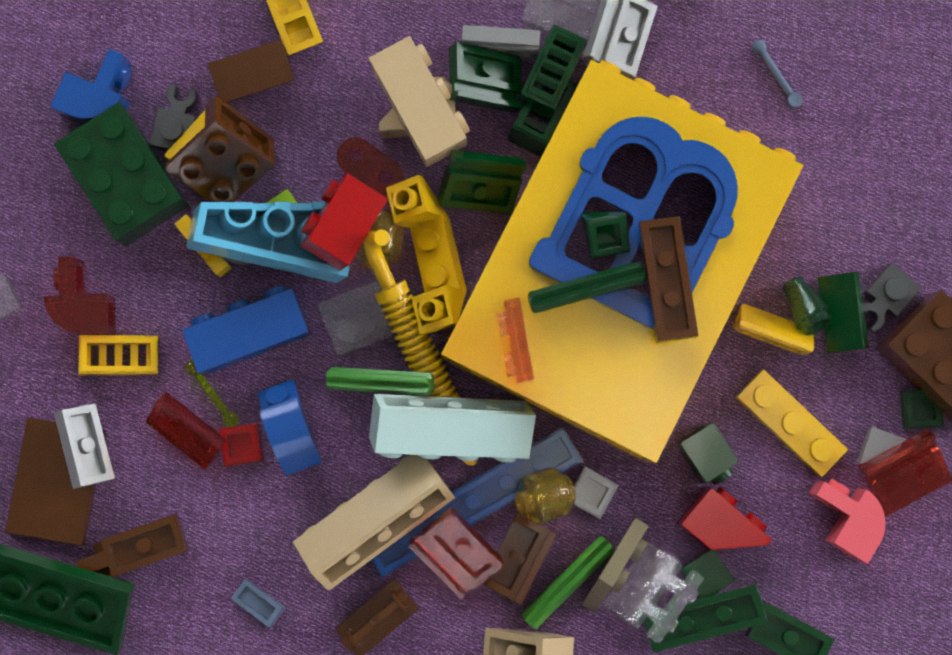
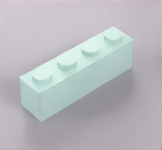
(451, 427)

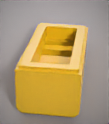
(118, 341)

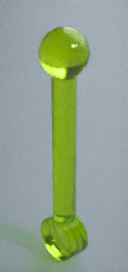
(230, 418)

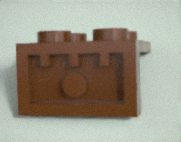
(224, 155)

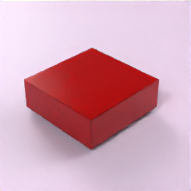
(242, 445)

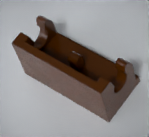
(251, 71)
(523, 555)

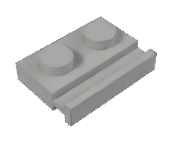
(621, 33)
(506, 40)

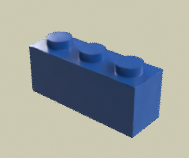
(246, 330)

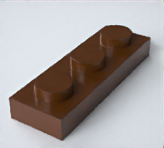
(668, 279)

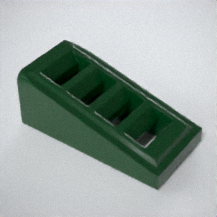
(563, 47)
(533, 134)

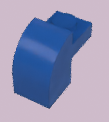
(85, 100)
(288, 427)

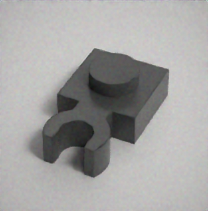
(173, 122)
(889, 294)

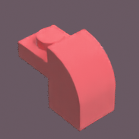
(861, 519)

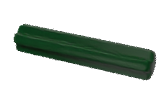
(586, 287)

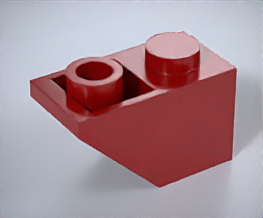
(719, 524)

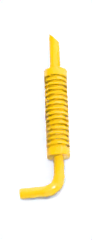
(403, 319)

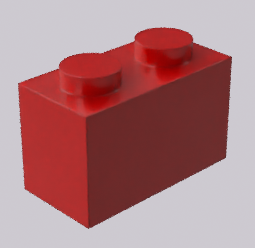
(342, 222)

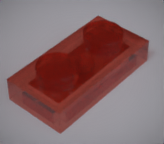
(185, 430)

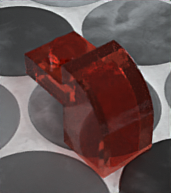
(75, 310)

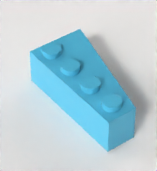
(260, 236)

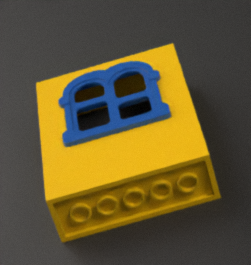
(600, 355)

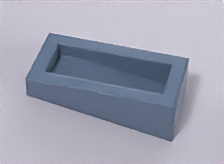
(258, 603)

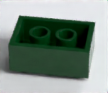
(121, 174)

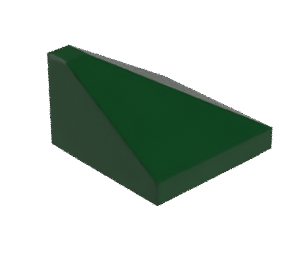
(606, 233)

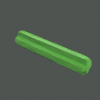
(380, 381)
(568, 582)

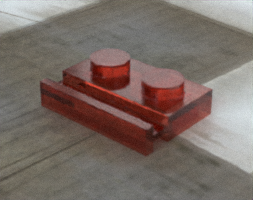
(906, 472)
(456, 552)

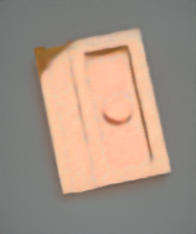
(512, 325)

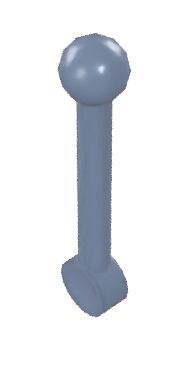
(793, 98)

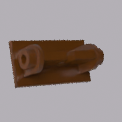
(376, 618)

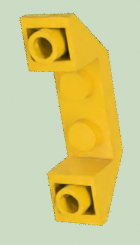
(441, 273)

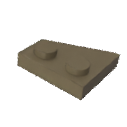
(614, 574)

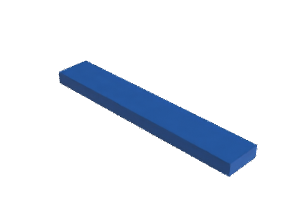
(488, 493)

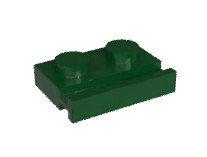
(484, 77)
(481, 182)

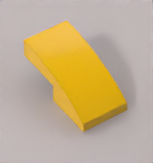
(295, 24)

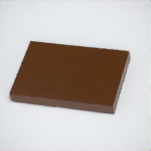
(43, 494)

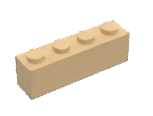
(372, 520)

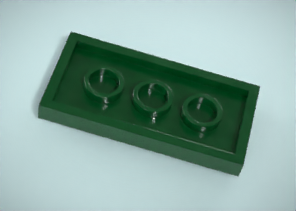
(63, 600)

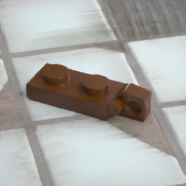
(137, 547)

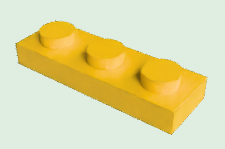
(791, 423)

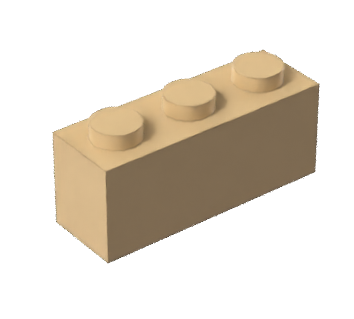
(419, 100)

